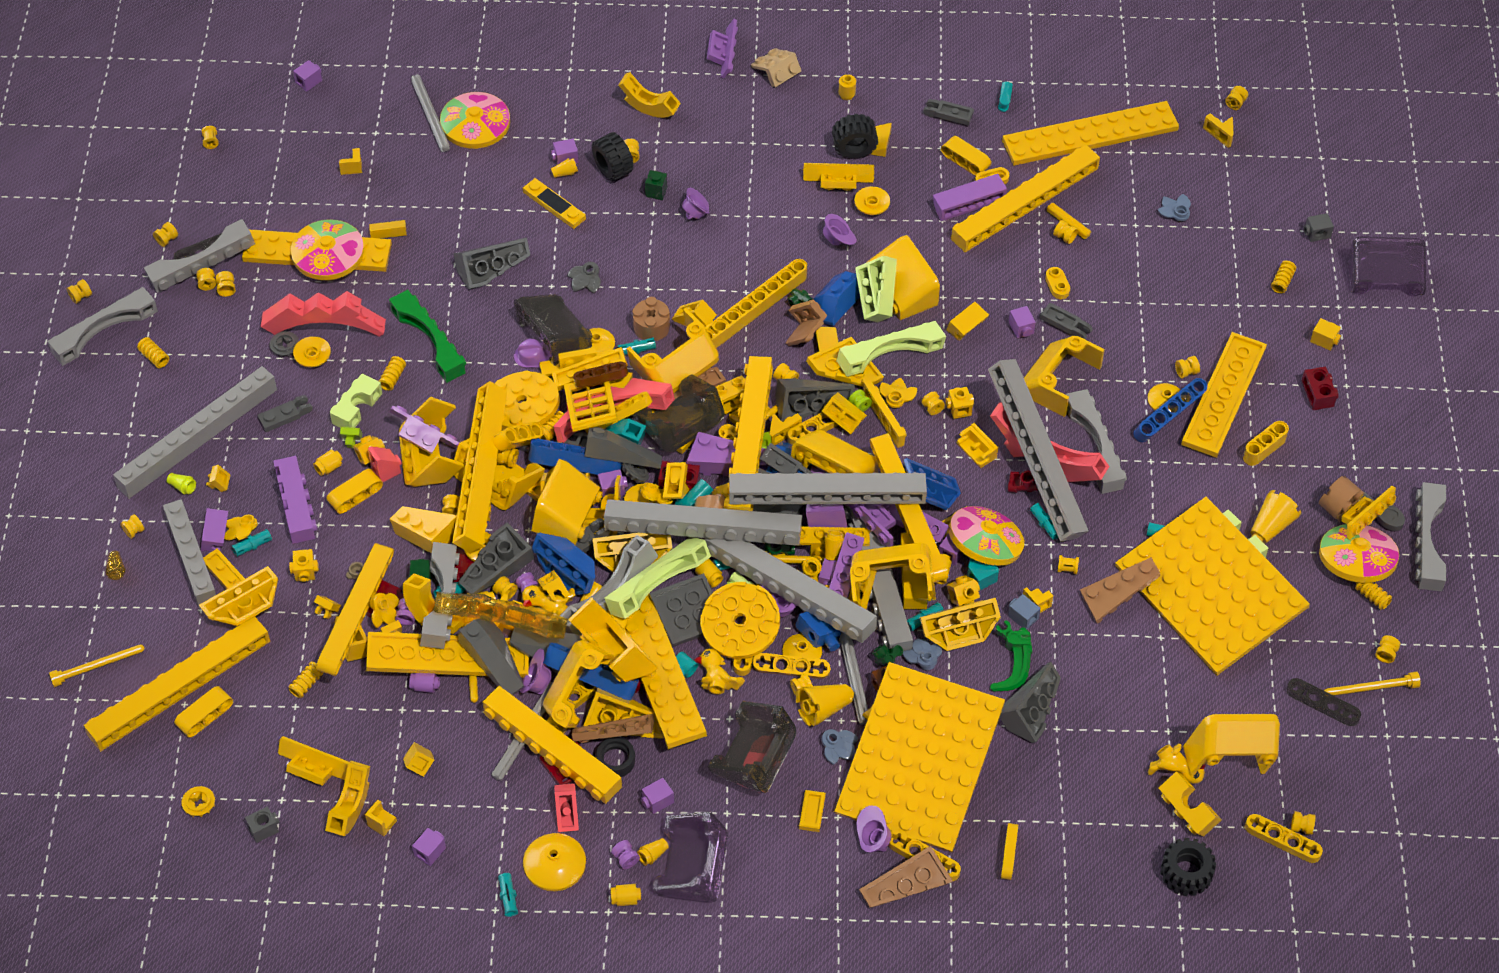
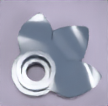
(1176, 209)
(923, 654)
(841, 747)

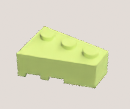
(877, 287)

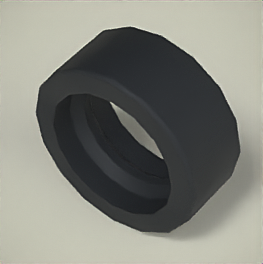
(617, 743)

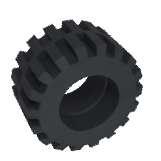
(854, 136)
(612, 156)
(1188, 881)

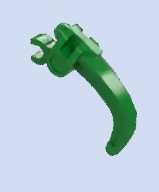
(1020, 644)

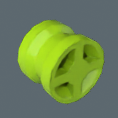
(860, 400)

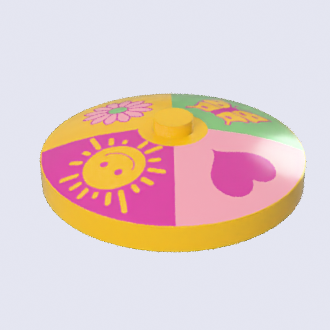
(475, 120)
(327, 249)
(986, 535)
(1363, 558)

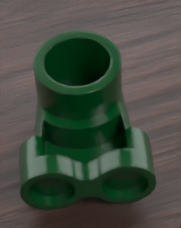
(798, 297)
(780, 548)
(884, 655)

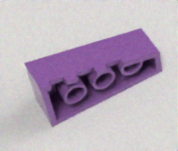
(714, 454)
(295, 499)
(825, 514)

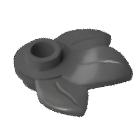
(583, 278)

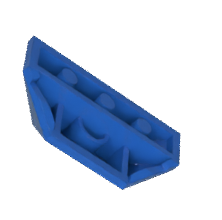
(838, 296)
(941, 488)
(567, 560)

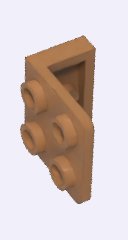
(810, 318)

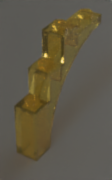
(502, 611)

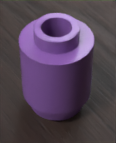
(424, 682)

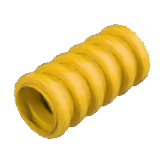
(1283, 277)
(153, 352)
(392, 373)
(549, 426)
(1374, 594)
(305, 680)

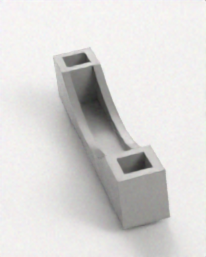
(169, 272)
(133, 307)
(1083, 412)
(189, 551)
(634, 559)
(442, 566)
(1431, 568)

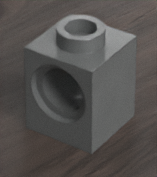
(1318, 227)
(259, 831)

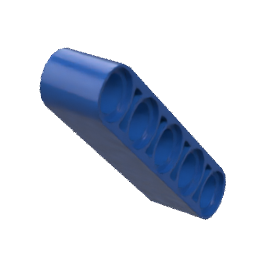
(1163, 413)
(549, 452)
(599, 677)

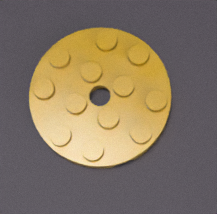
(540, 396)
(736, 639)

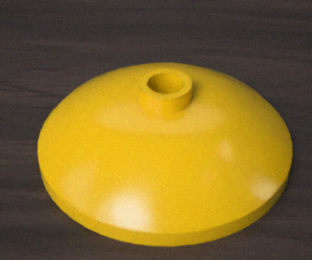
(554, 872)

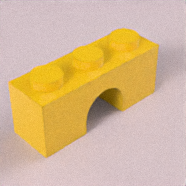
(1177, 791)

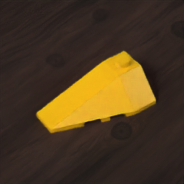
(609, 707)

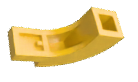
(647, 102)
(421, 603)
(348, 808)

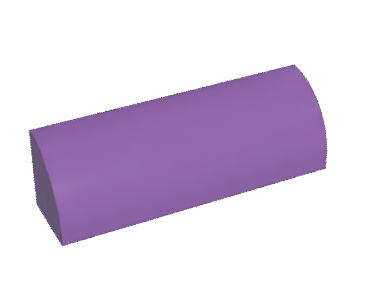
(968, 197)

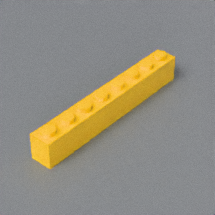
(552, 745)

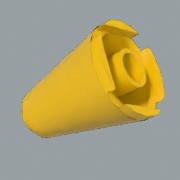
(1274, 516)
(822, 701)

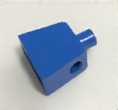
(818, 631)

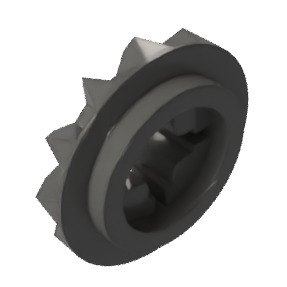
(277, 341)
(636, 472)

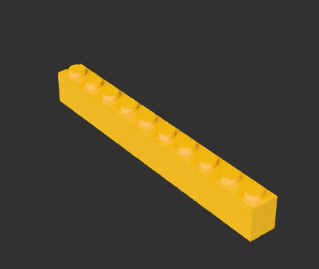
(1025, 198)
(752, 421)
(479, 468)
(176, 683)

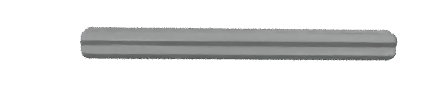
(430, 113)
(854, 677)
(516, 746)

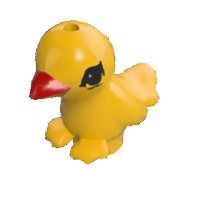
(536, 596)
(716, 678)
(1173, 760)

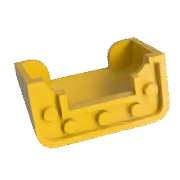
(915, 281)
(832, 454)
(509, 482)
(565, 503)
(557, 702)

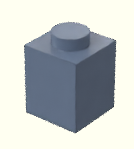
(1023, 611)

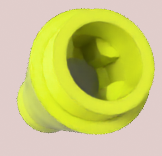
(183, 483)

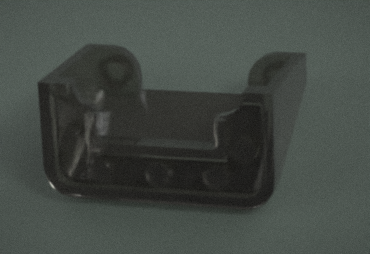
(552, 324)
(692, 412)
(758, 747)

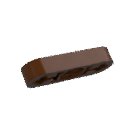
(600, 374)

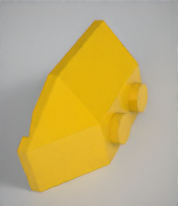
(609, 549)
(243, 599)
(961, 624)

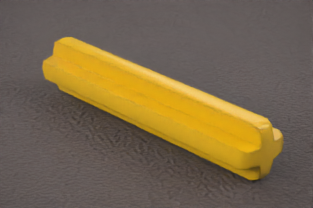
(1060, 214)

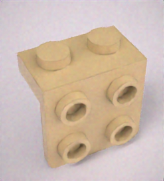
(779, 65)

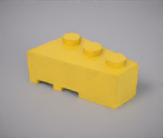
(423, 526)

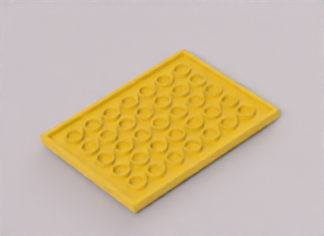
(1215, 586)
(921, 755)

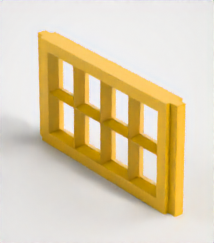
(594, 421)

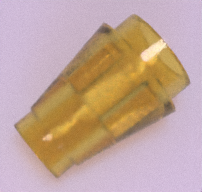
(115, 567)

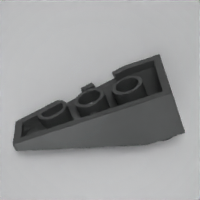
(485, 263)
(806, 396)
(612, 447)
(500, 557)
(530, 642)
(490, 651)
(1028, 707)

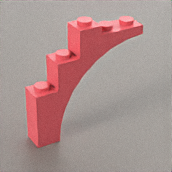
(321, 309)
(660, 393)
(1075, 464)

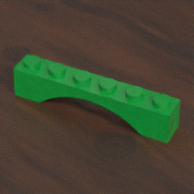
(408, 311)

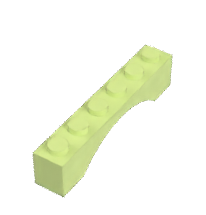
(921, 338)
(631, 594)

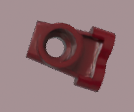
(1021, 482)

